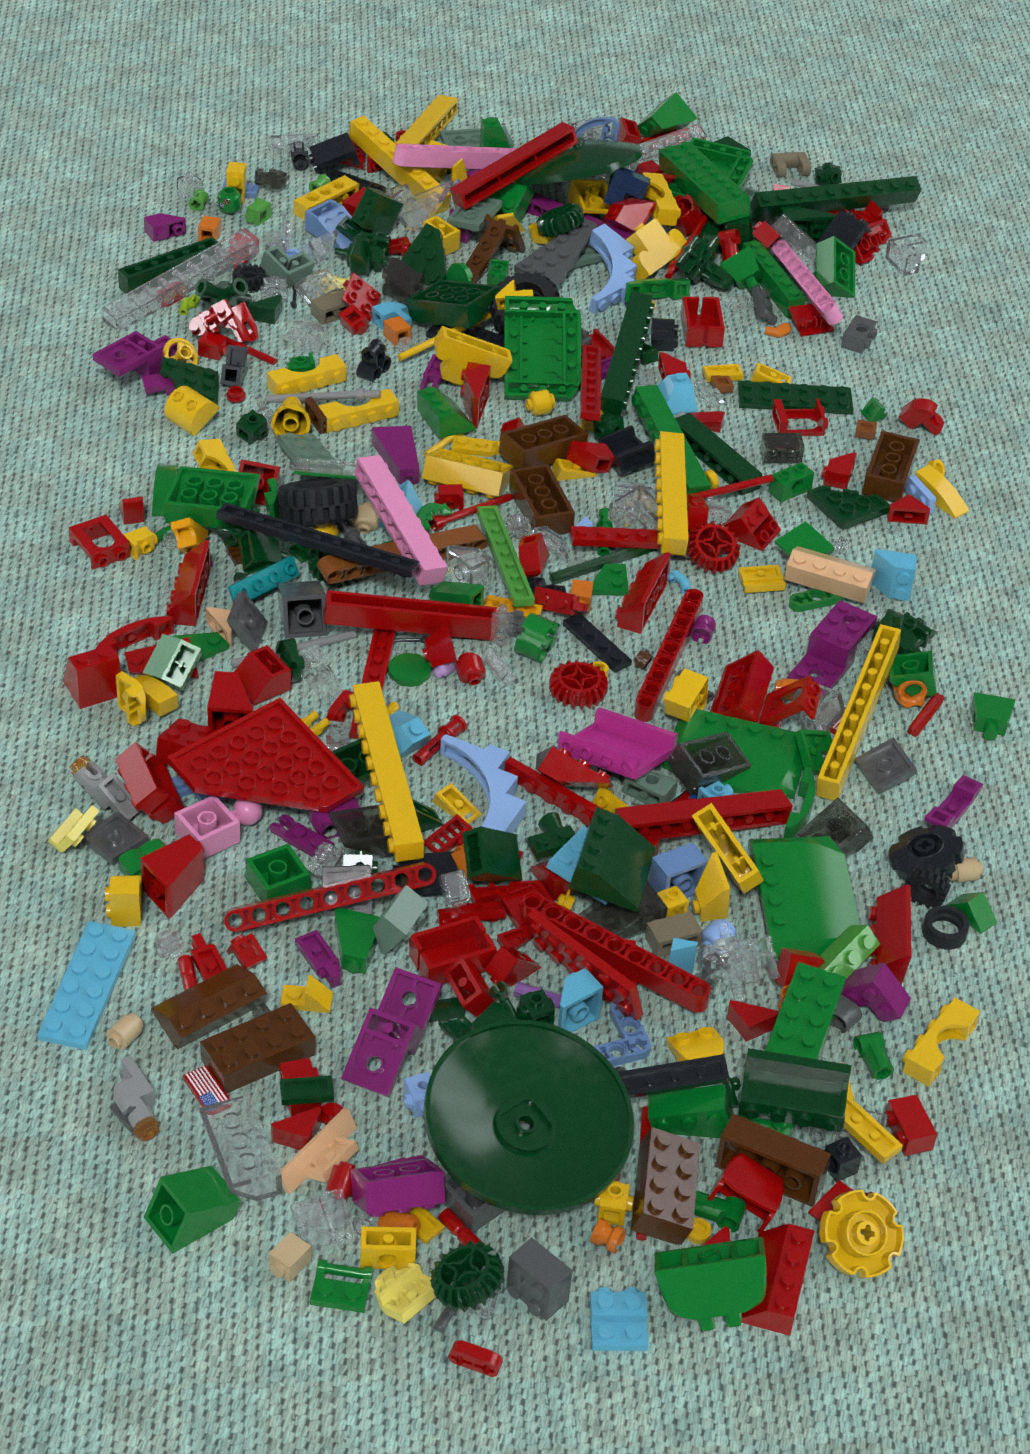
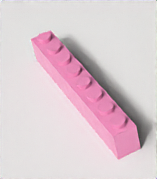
(400, 518)

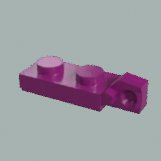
(320, 957)

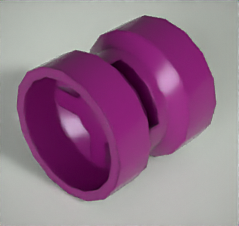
(703, 628)

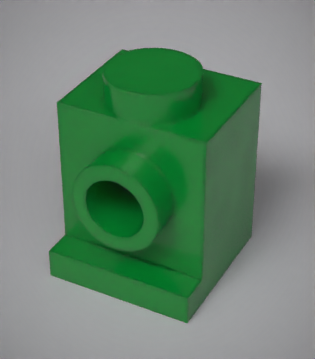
(497, 271)
(301, 363)

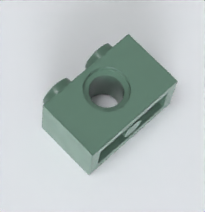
(651, 787)

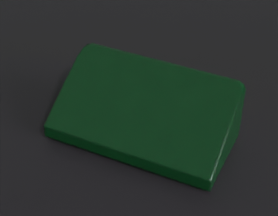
(447, 1009)

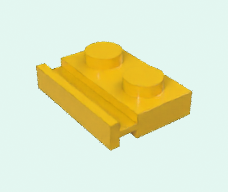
(761, 578)

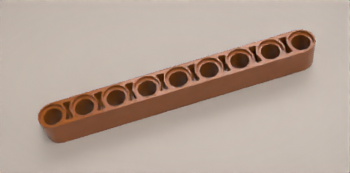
(337, 569)

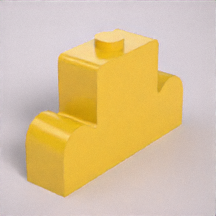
(654, 247)
(458, 349)
(730, 852)

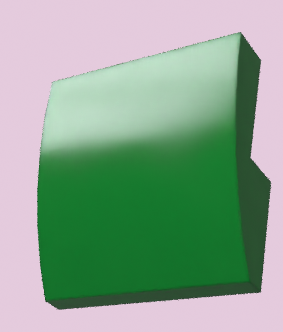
(271, 499)

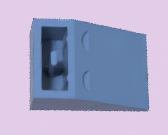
(325, 218)

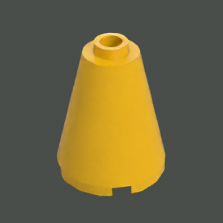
(291, 418)

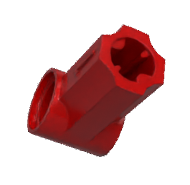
(729, 242)

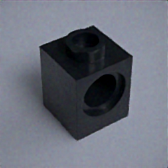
(844, 1159)

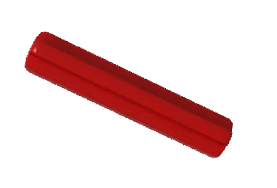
(925, 715)

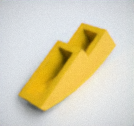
(946, 495)
(158, 695)

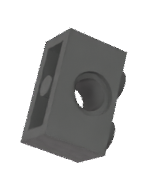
(859, 334)

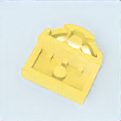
(70, 830)
(403, 1292)

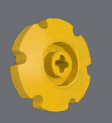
(855, 1252)

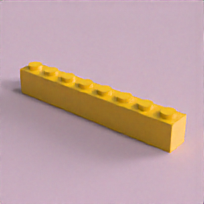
(431, 121)
(382, 151)
(671, 493)

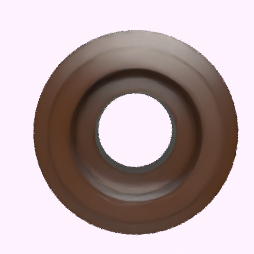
(642, 659)

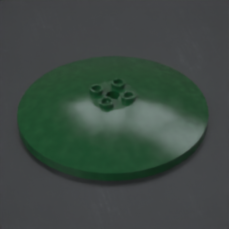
(584, 160)
(536, 1076)

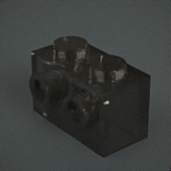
(782, 447)

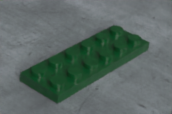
(794, 396)

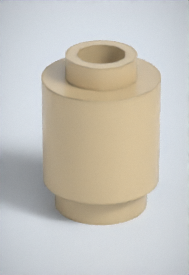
(966, 871)
(124, 1031)

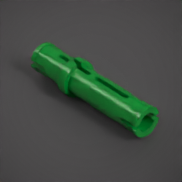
(604, 522)

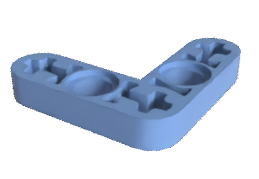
(627, 1039)

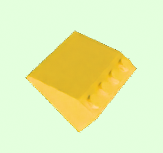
(471, 471)

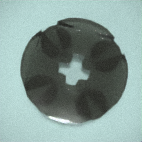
(274, 178)

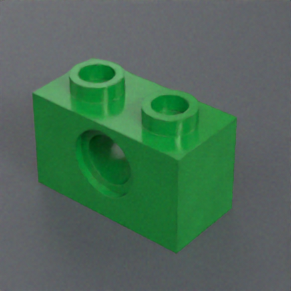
(791, 482)

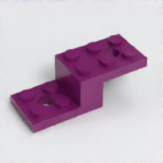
(134, 353)
(834, 644)
(391, 1032)

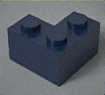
(626, 182)

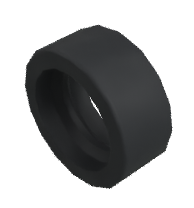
(944, 940)

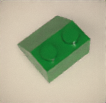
(915, 667)

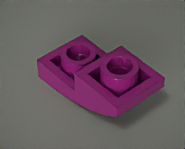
(156, 383)

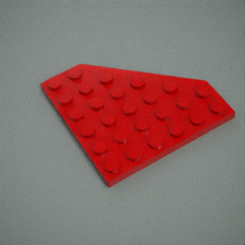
(268, 761)

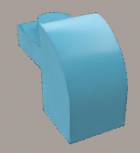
(389, 310)

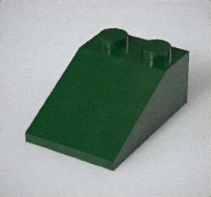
(810, 221)

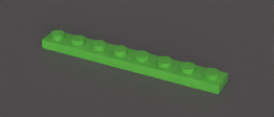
(505, 556)

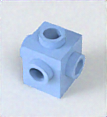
(414, 1093)

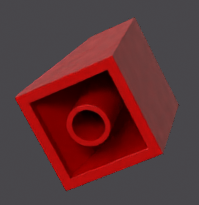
(92, 676)
(227, 700)
(173, 873)

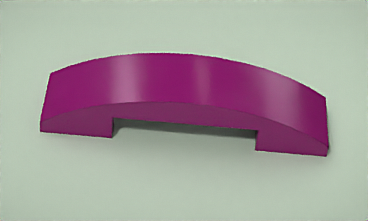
(956, 804)

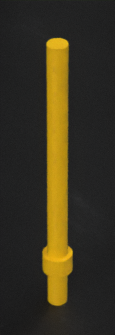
(429, 343)

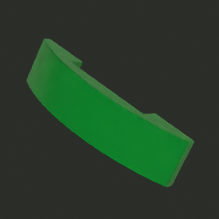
(659, 288)
(163, 480)
(807, 790)

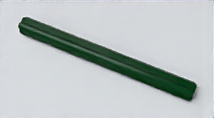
(597, 564)

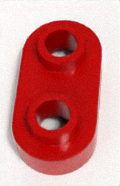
(340, 707)

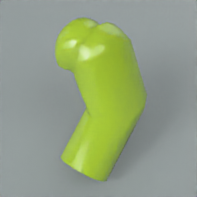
(188, 303)

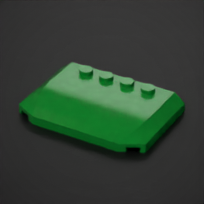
(729, 159)
(543, 347)
(769, 750)
(804, 891)

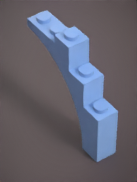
(617, 256)
(499, 786)

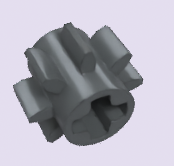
(518, 621)

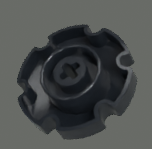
(927, 846)

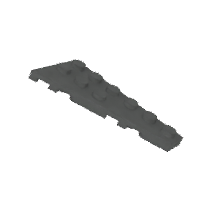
(559, 254)

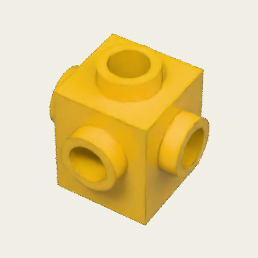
(615, 1203)

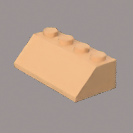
(829, 574)

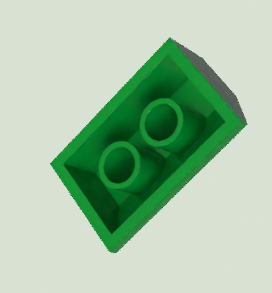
(836, 267)
(442, 413)

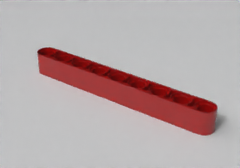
(668, 655)
(317, 894)
(624, 955)

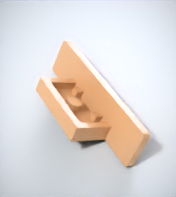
(322, 1152)

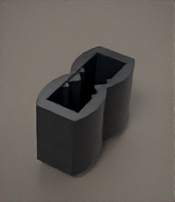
(664, 334)

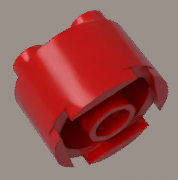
(690, 214)

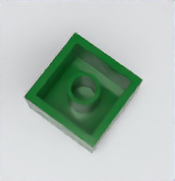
(277, 873)

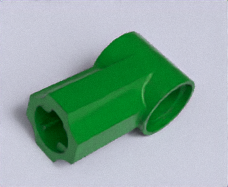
(872, 1050)
(724, 1212)

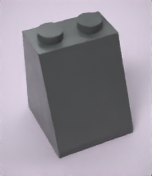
(302, 609)

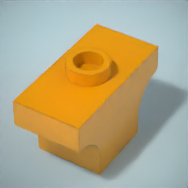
(188, 534)

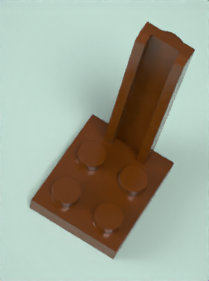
(495, 236)

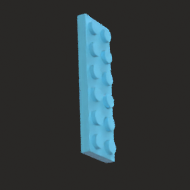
(87, 985)

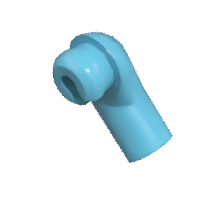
(683, 581)

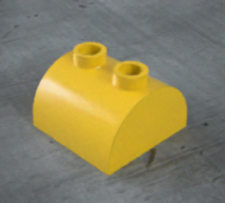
(189, 409)

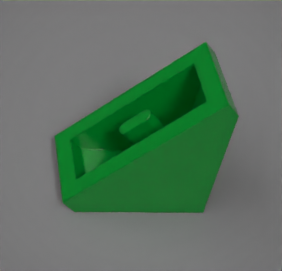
(976, 909)

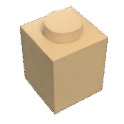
(289, 1257)

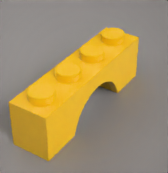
(666, 208)
(328, 372)
(344, 416)
(212, 455)
(926, 1059)

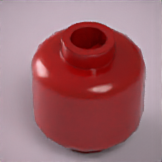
(470, 668)

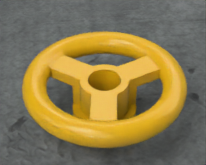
(183, 347)

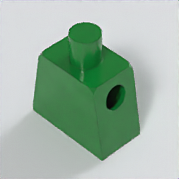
(743, 269)
(991, 714)

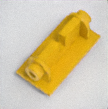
(607, 800)

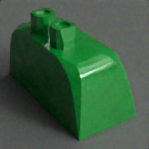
(713, 1280)

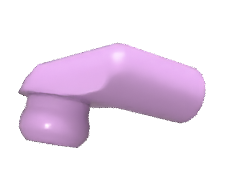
(444, 670)

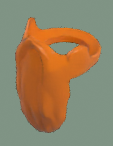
(906, 699)

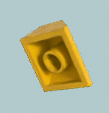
(712, 892)

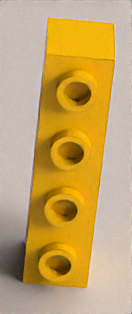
(336, 190)

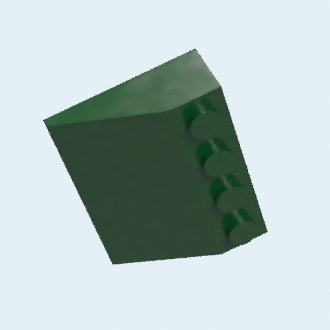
(451, 303)
(613, 861)

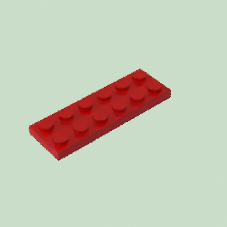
(575, 957)

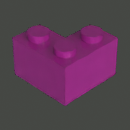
(879, 990)

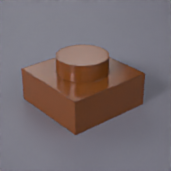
(722, 383)
(866, 429)

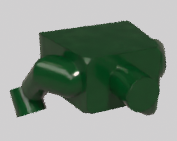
(255, 548)
(493, 1013)

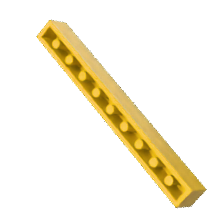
(858, 713)
(386, 772)

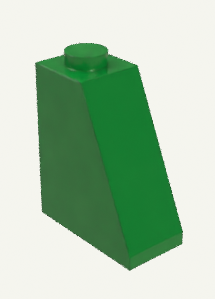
(492, 134)
(458, 593)
(355, 939)

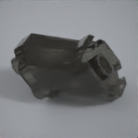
(401, 280)

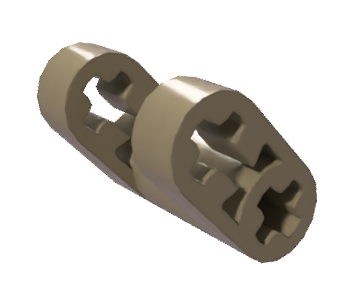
(782, 161)

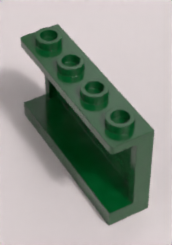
(794, 1090)

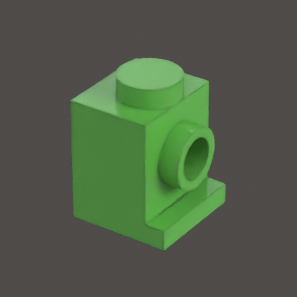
(255, 213)

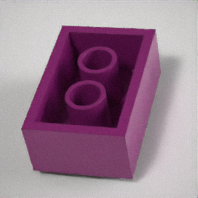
(398, 1187)

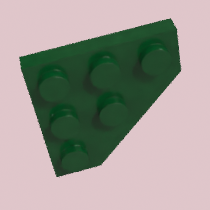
(427, 255)
(187, 374)
(847, 507)

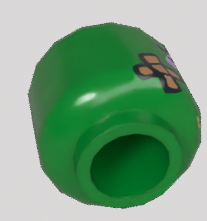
(229, 200)

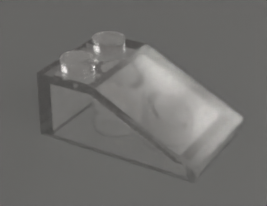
(422, 207)

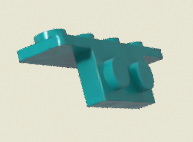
(265, 579)

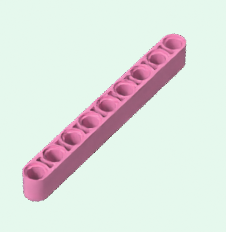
(446, 156)
(807, 282)

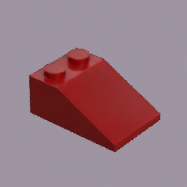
(475, 390)

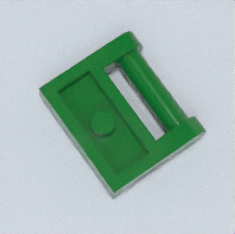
(339, 1293)

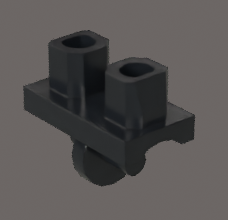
(299, 156)

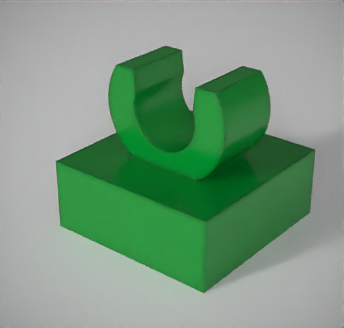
(874, 410)

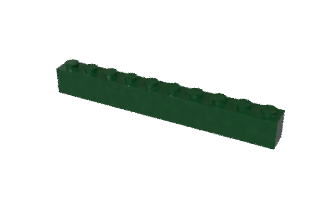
(837, 196)
(627, 353)

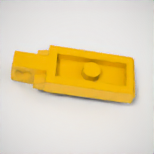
(475, 446)

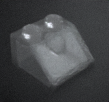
(468, 566)

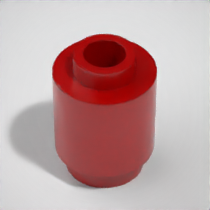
(341, 1178)

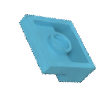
(618, 1320)

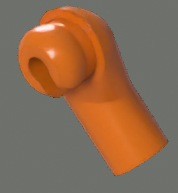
(780, 331)

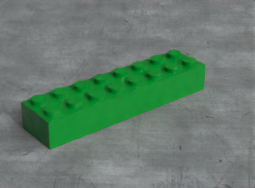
(704, 182)
(804, 1021)

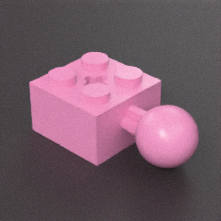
(214, 824)

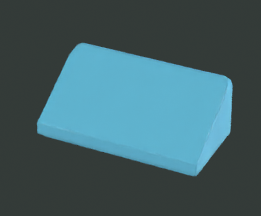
(683, 954)

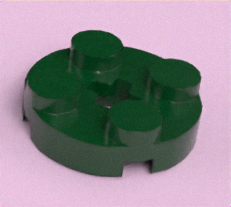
(289, 655)

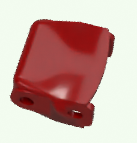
(753, 1184)

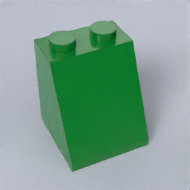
(666, 116)
(190, 1206)

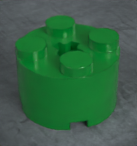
(536, 637)

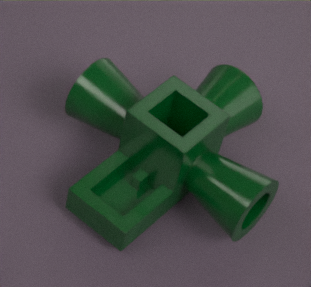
(234, 292)
(552, 839)

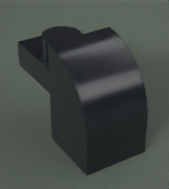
(235, 368)

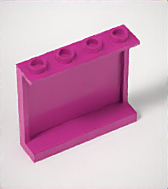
(620, 744)

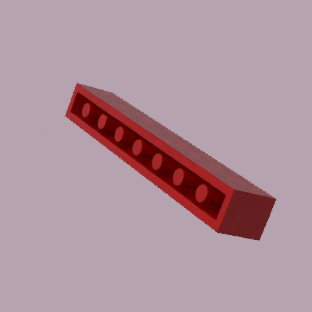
(737, 810)

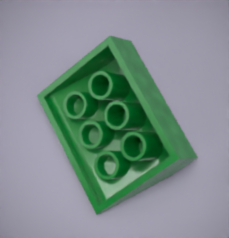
(204, 491)

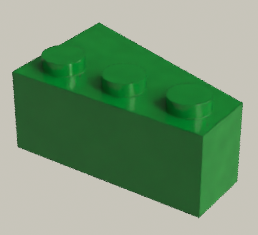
(691, 1111)

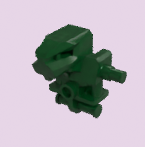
(366, 252)
(698, 264)
(913, 631)

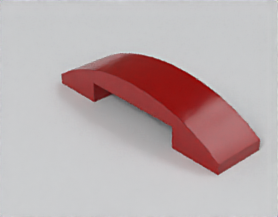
(138, 631)

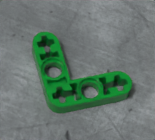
(803, 601)

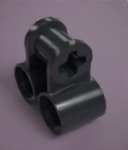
(373, 361)

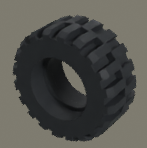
(526, 281)
(318, 501)

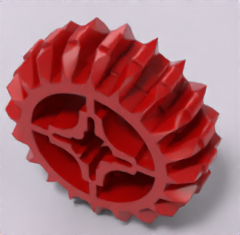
(721, 543)
(578, 684)

